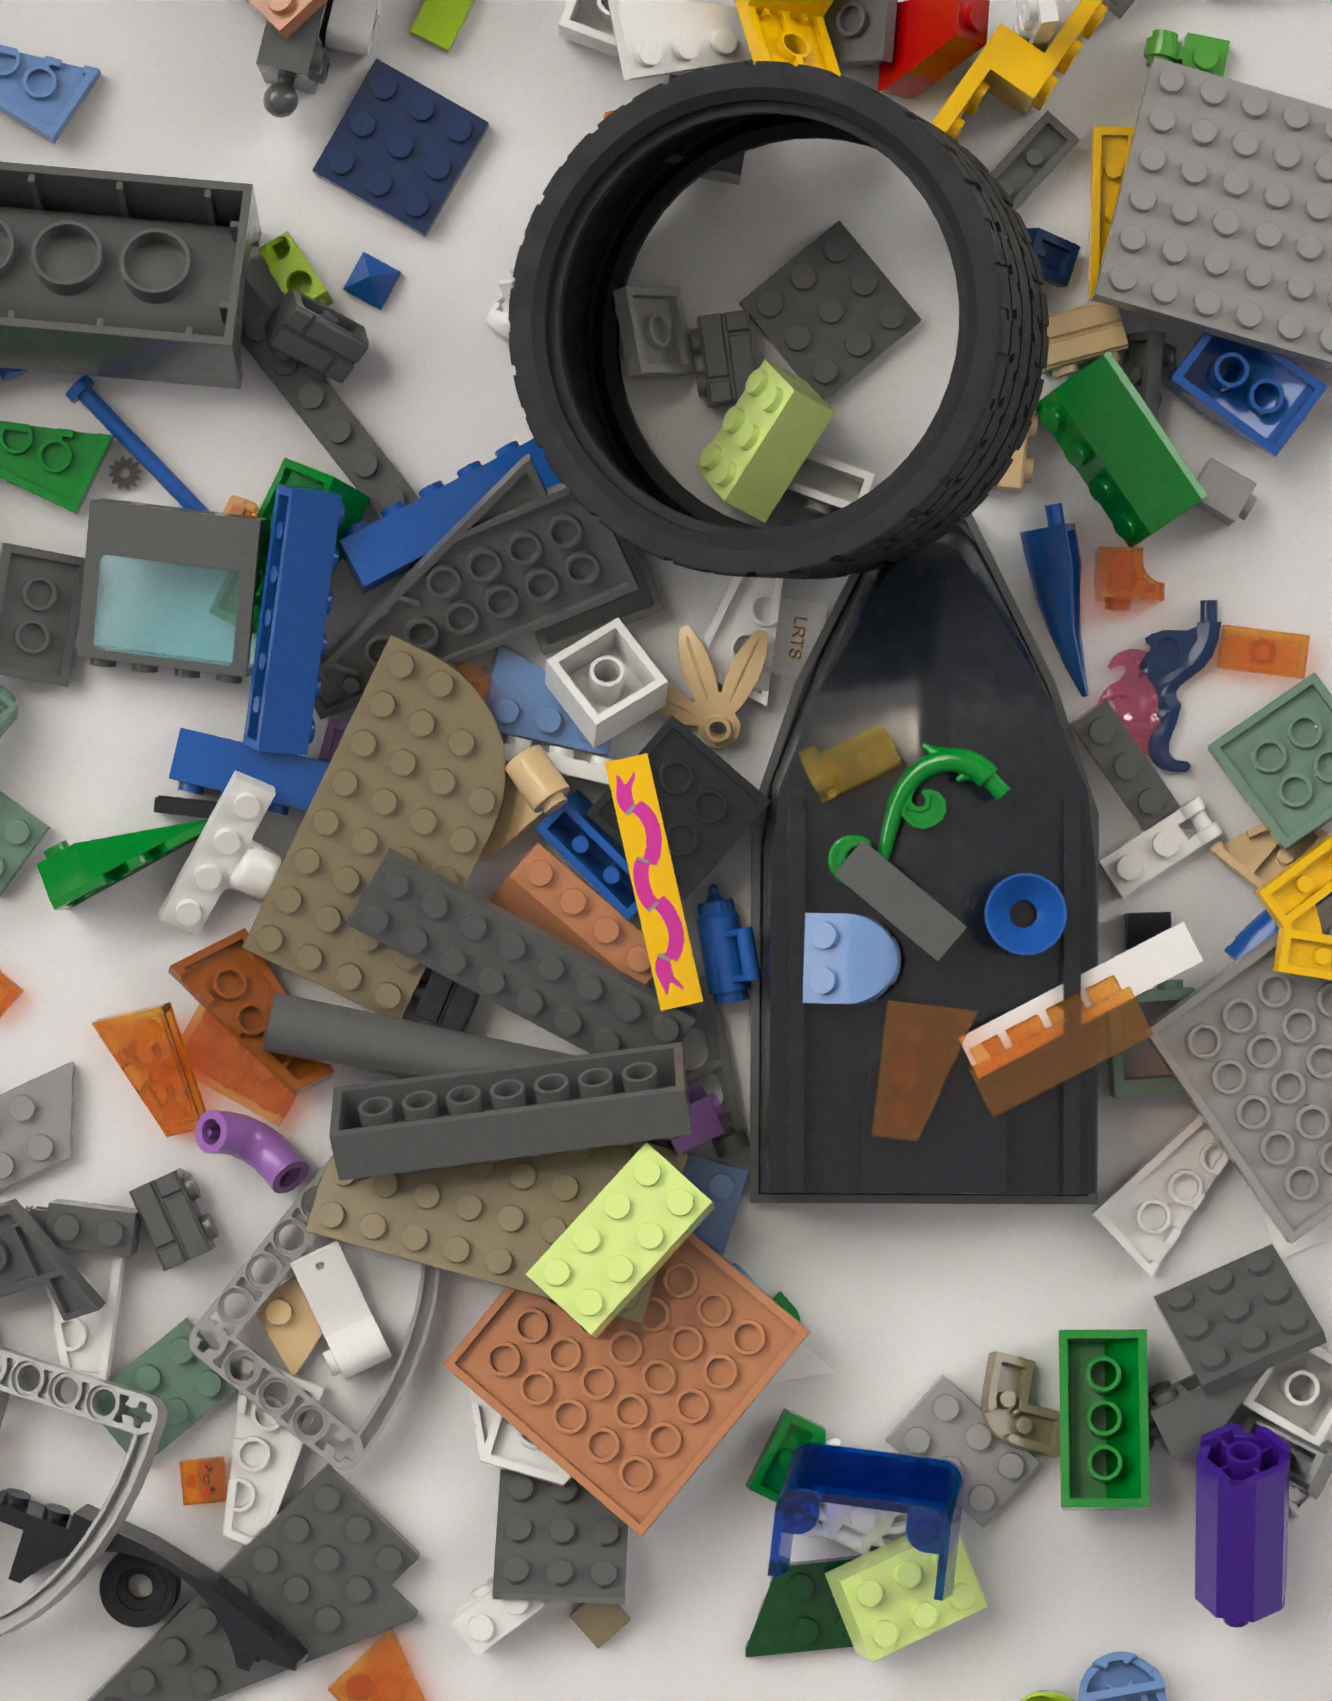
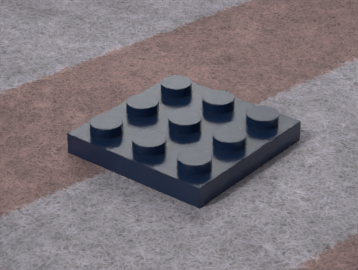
(400, 147)

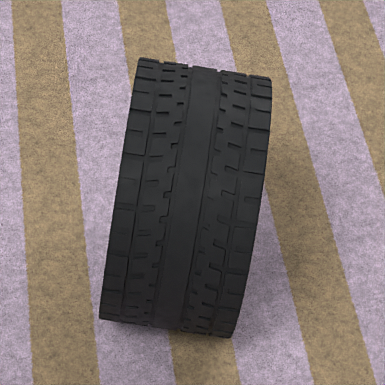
(587, 244)

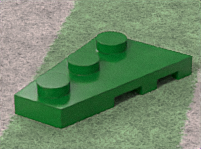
(52, 461)

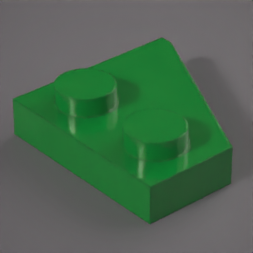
(773, 1462)

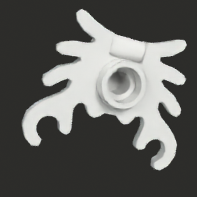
(856, 1526)

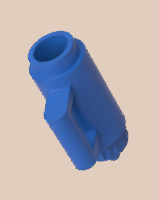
(726, 949)

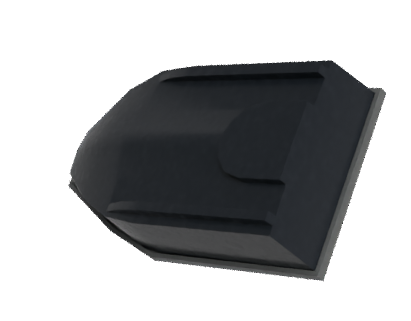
(948, 664)

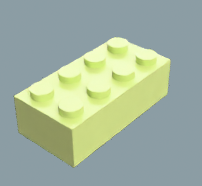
(620, 1240)

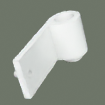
(340, 1312)

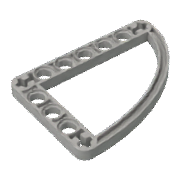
(266, 1373)
(128, 1482)

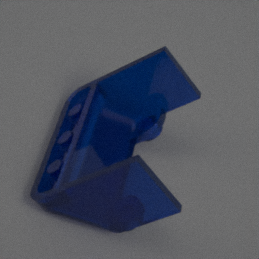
(873, 1479)

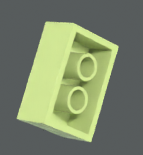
(764, 440)
(890, 1597)

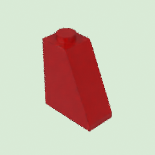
(931, 42)

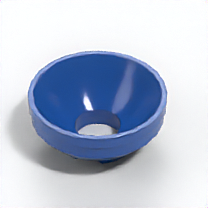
(1049, 907)

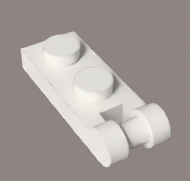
(1158, 847)

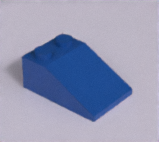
(1246, 390)

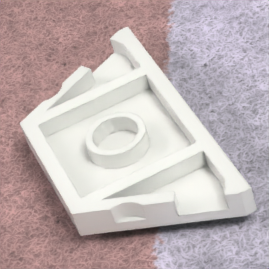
(508, 1448)

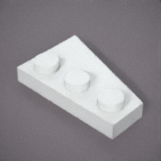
(745, 608)
(89, 1340)

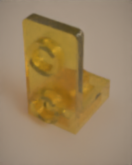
(849, 762)

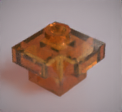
(1123, 579)

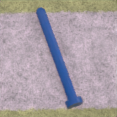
(83, 392)

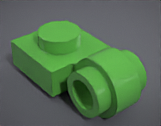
(1198, 51)

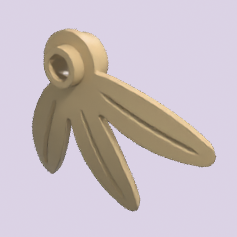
(709, 702)

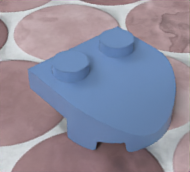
(847, 959)
(1121, 1678)

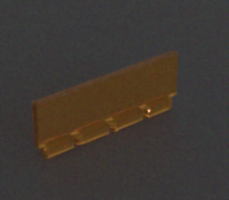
(1054, 1054)

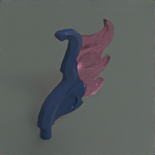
(1148, 689)

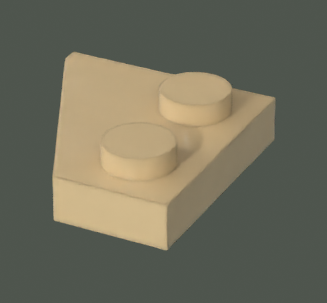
(1258, 856)
(290, 1324)

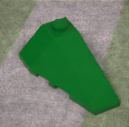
(91, 866)

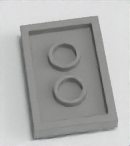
(953, 1428)

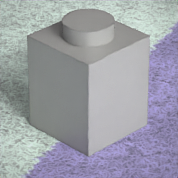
(1227, 492)

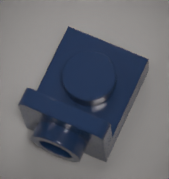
(1055, 256)

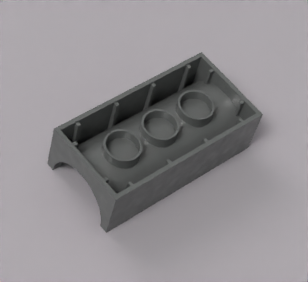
(124, 274)

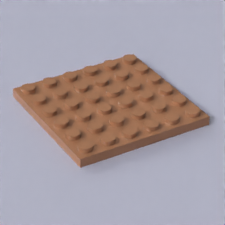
(639, 1400)

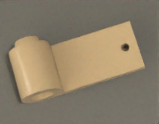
(530, 791)

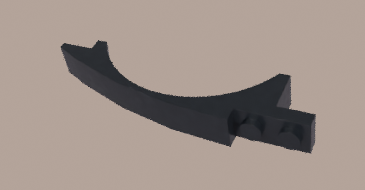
(54, 1533)

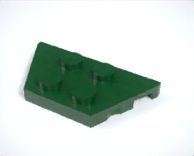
(799, 1612)

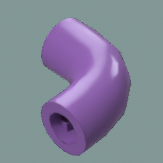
(254, 1144)

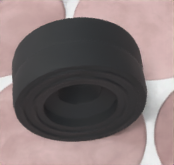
(124, 1605)

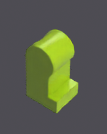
(292, 269)

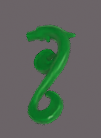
(938, 760)

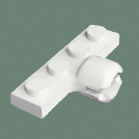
(224, 856)

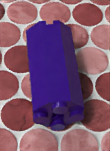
(1241, 1523)

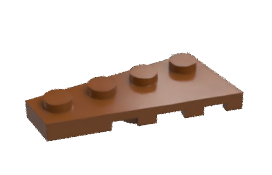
(238, 994)

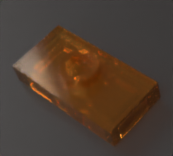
(1263, 651)

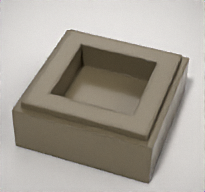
(599, 1621)

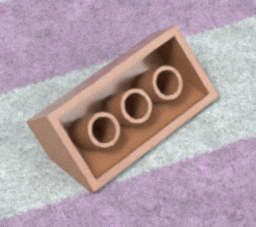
(568, 908)

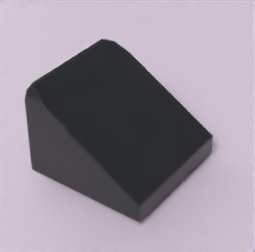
(1144, 926)

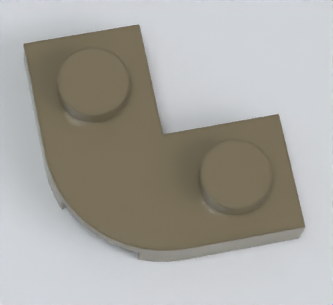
(1007, 1407)

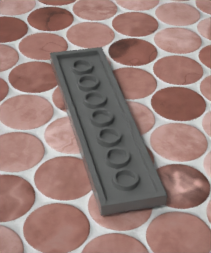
(512, 961)

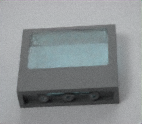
(170, 589)

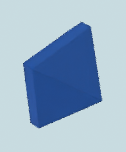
(372, 281)

